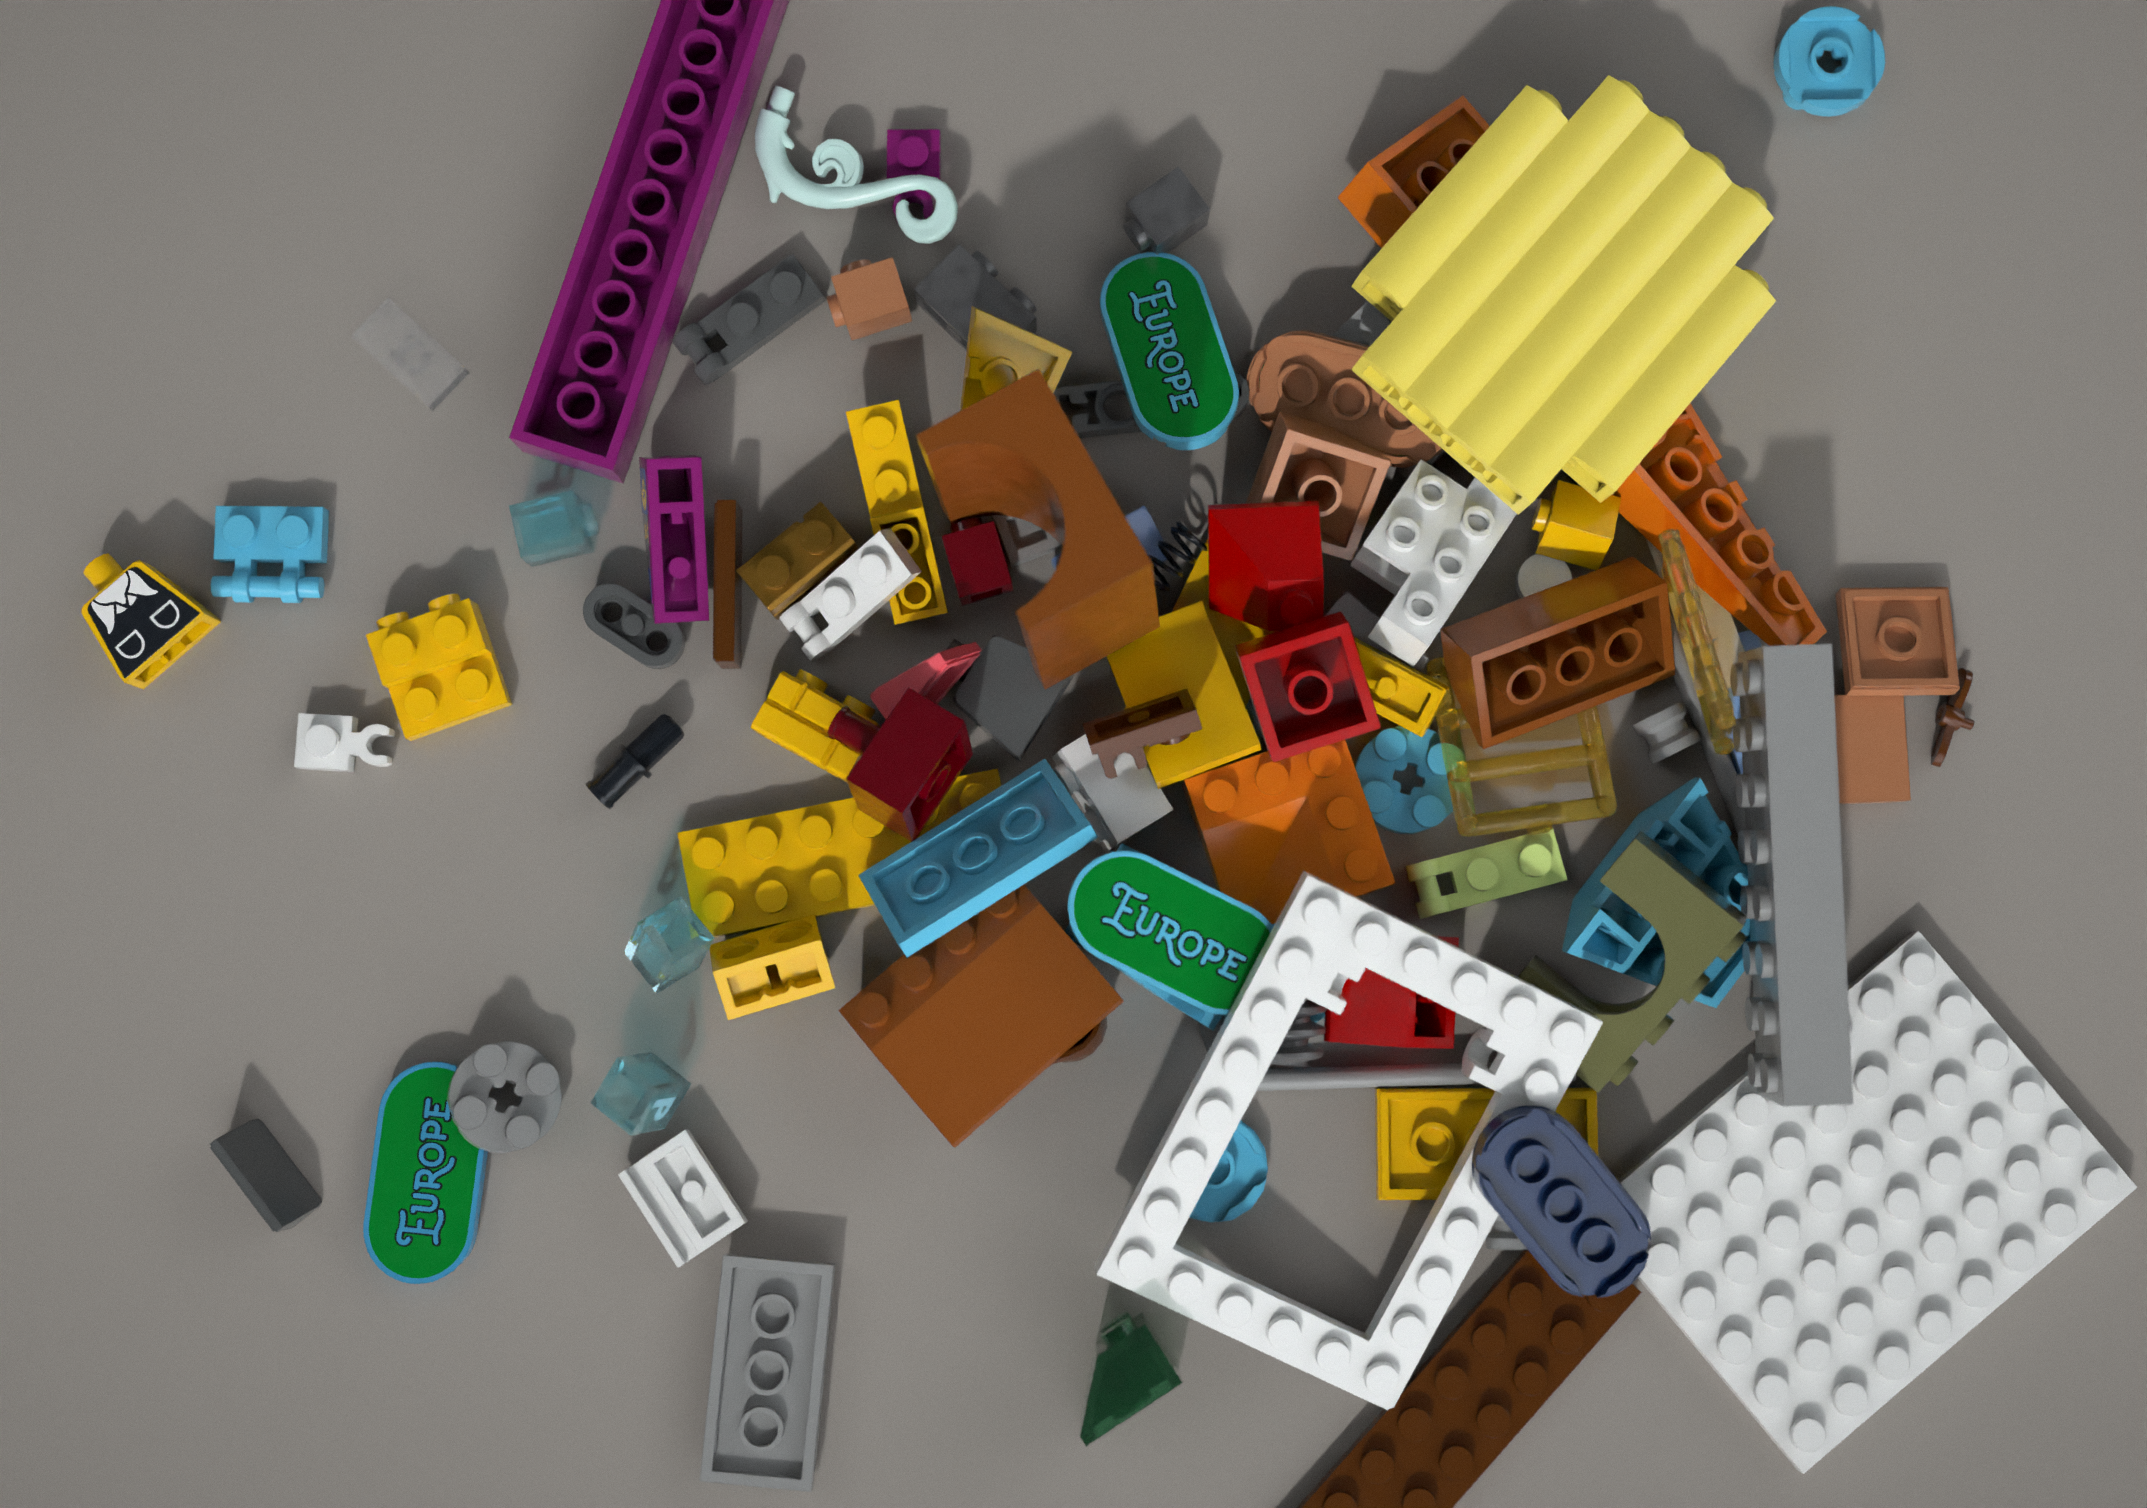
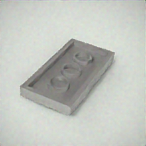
(767, 1372)

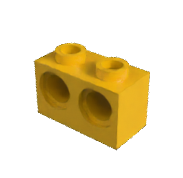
(771, 967)

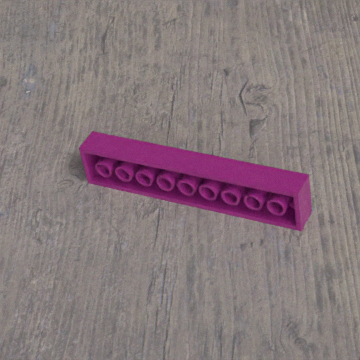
(645, 233)

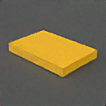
(1188, 657)

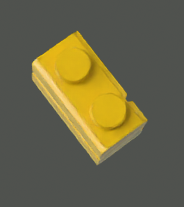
(799, 719)

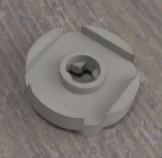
(475, 1111)

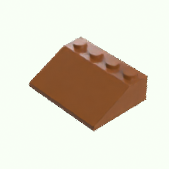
(981, 1011)

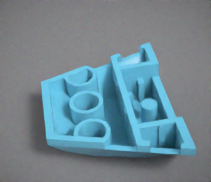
(1621, 939)

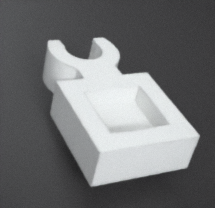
(333, 743)

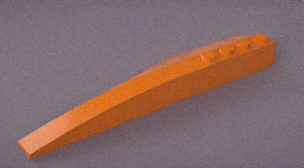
(1679, 477)

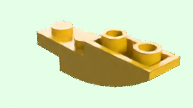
(897, 503)

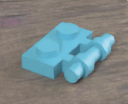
(270, 536)

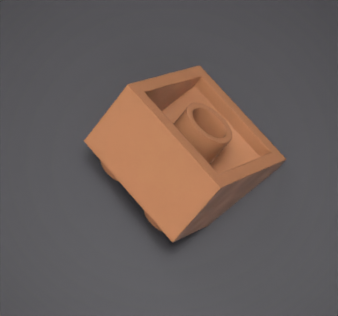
(1323, 466)

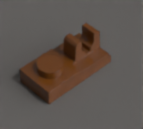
(1150, 723)

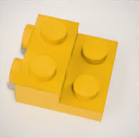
(438, 666)

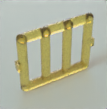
(1534, 818)

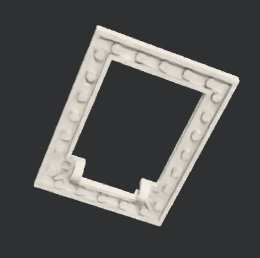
(1310, 955)

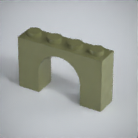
(1694, 930)

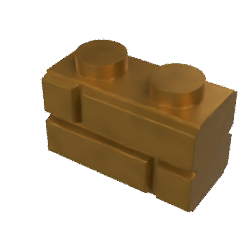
(798, 560)

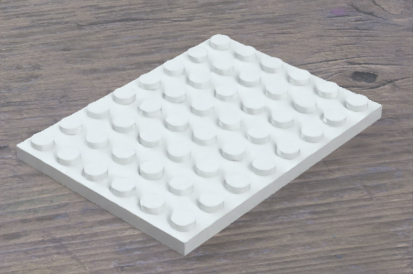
(1865, 1238)

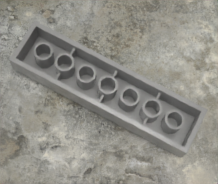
(1793, 875)

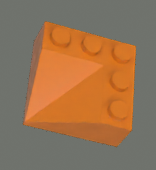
(1287, 817)

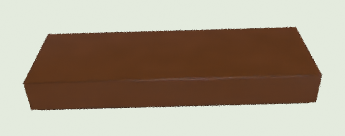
(727, 584)

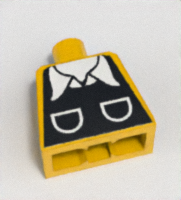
(142, 618)

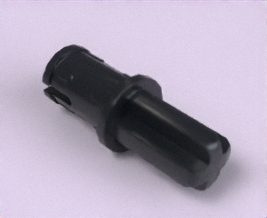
(635, 760)

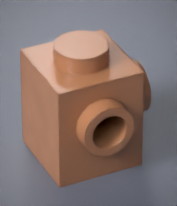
(868, 298)

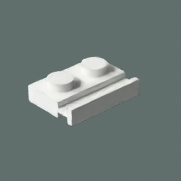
(682, 1198)

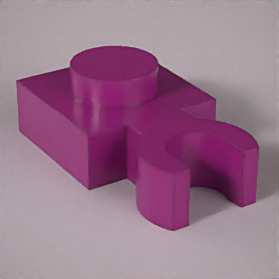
(914, 154)

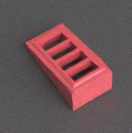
(929, 678)

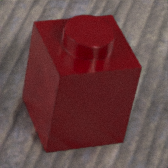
(977, 561)

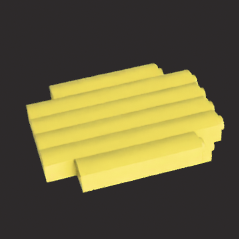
(1564, 293)

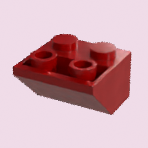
(1390, 1015)

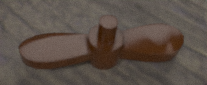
(1951, 717)

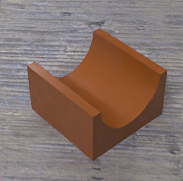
(1026, 462)

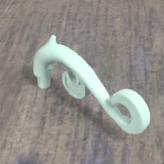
(846, 191)

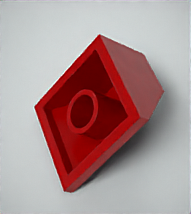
(1266, 563)

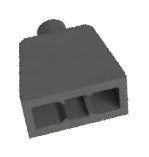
(1006, 695)

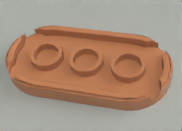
(1313, 379)

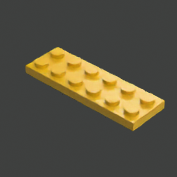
(798, 860)

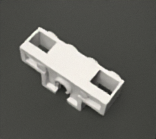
(1429, 555)

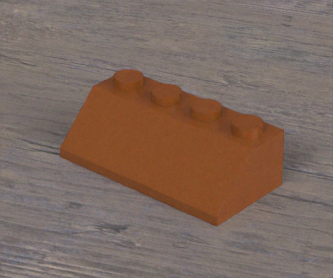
(1560, 651)

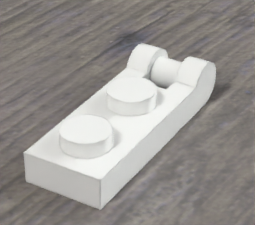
(851, 593)

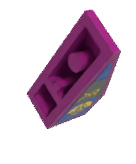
(675, 537)

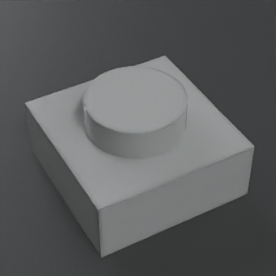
(1023, 539)

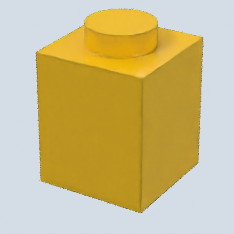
(1575, 525)

